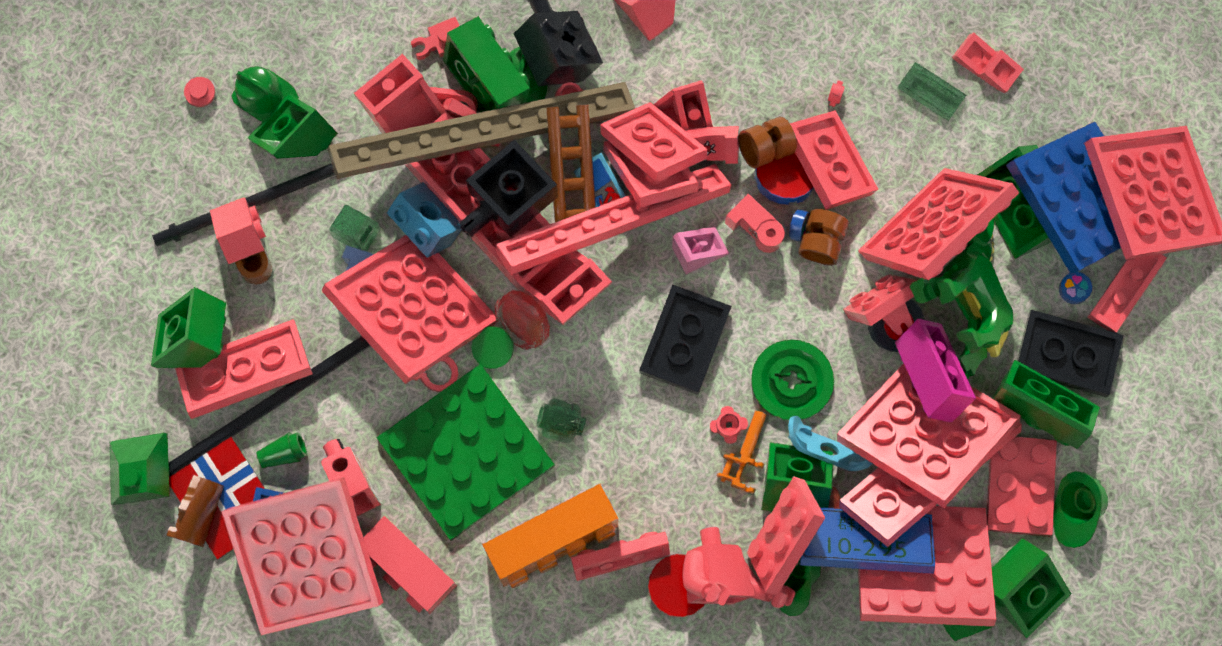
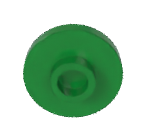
(492, 347)

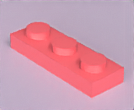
(1125, 291)
(620, 555)

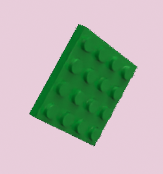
(465, 452)

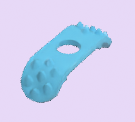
(810, 444)

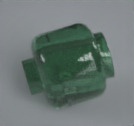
(560, 420)

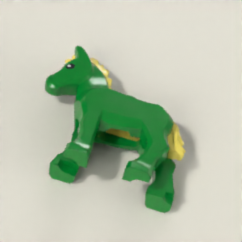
(978, 295)

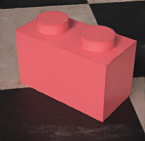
(238, 230)

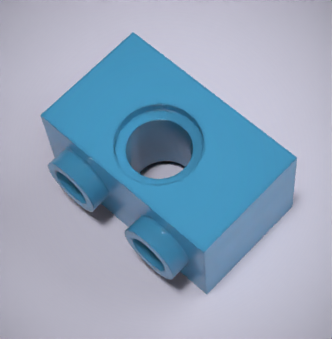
(424, 219)

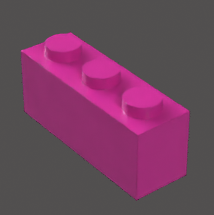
(935, 370)

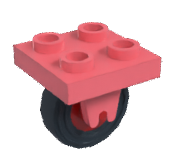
(886, 310)

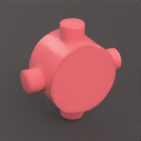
(836, 93)

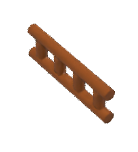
(581, 152)

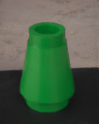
(283, 451)

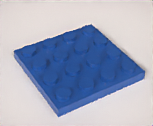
(1068, 198)

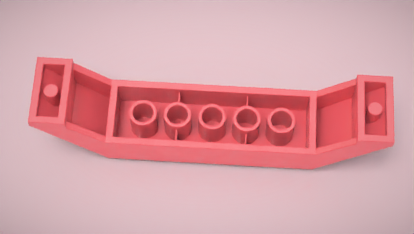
(403, 100)

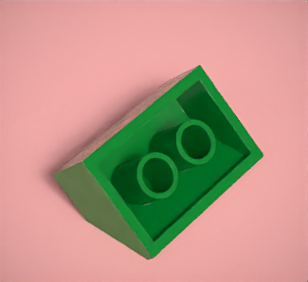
(484, 67)
(1018, 222)
(1047, 405)

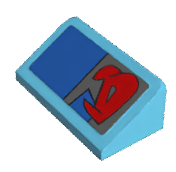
(605, 184)

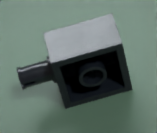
(557, 45)
(511, 208)

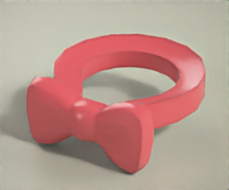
(438, 388)

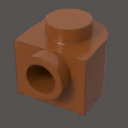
(255, 268)

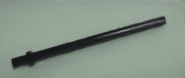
(175, 231)

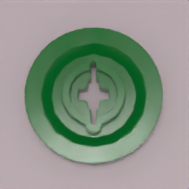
(811, 368)

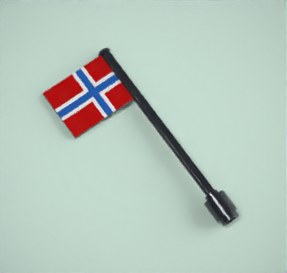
(222, 460)

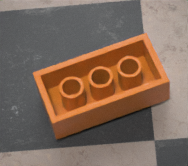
(551, 536)

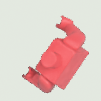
(721, 575)

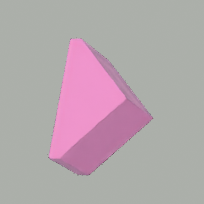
(698, 248)

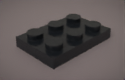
(685, 339)
(1070, 352)

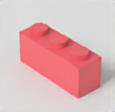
(407, 566)

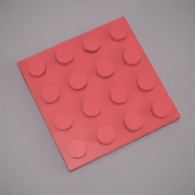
(1155, 191)
(938, 223)
(409, 307)
(924, 451)
(302, 556)
(956, 592)

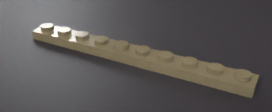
(472, 131)

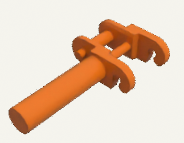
(746, 454)

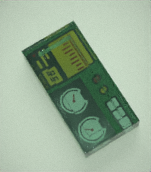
(932, 91)

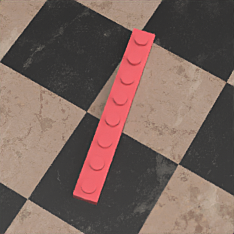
(602, 223)

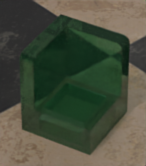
(354, 228)

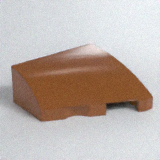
(196, 511)

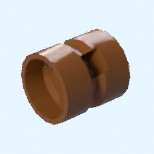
(767, 142)
(823, 239)

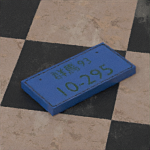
(847, 544)

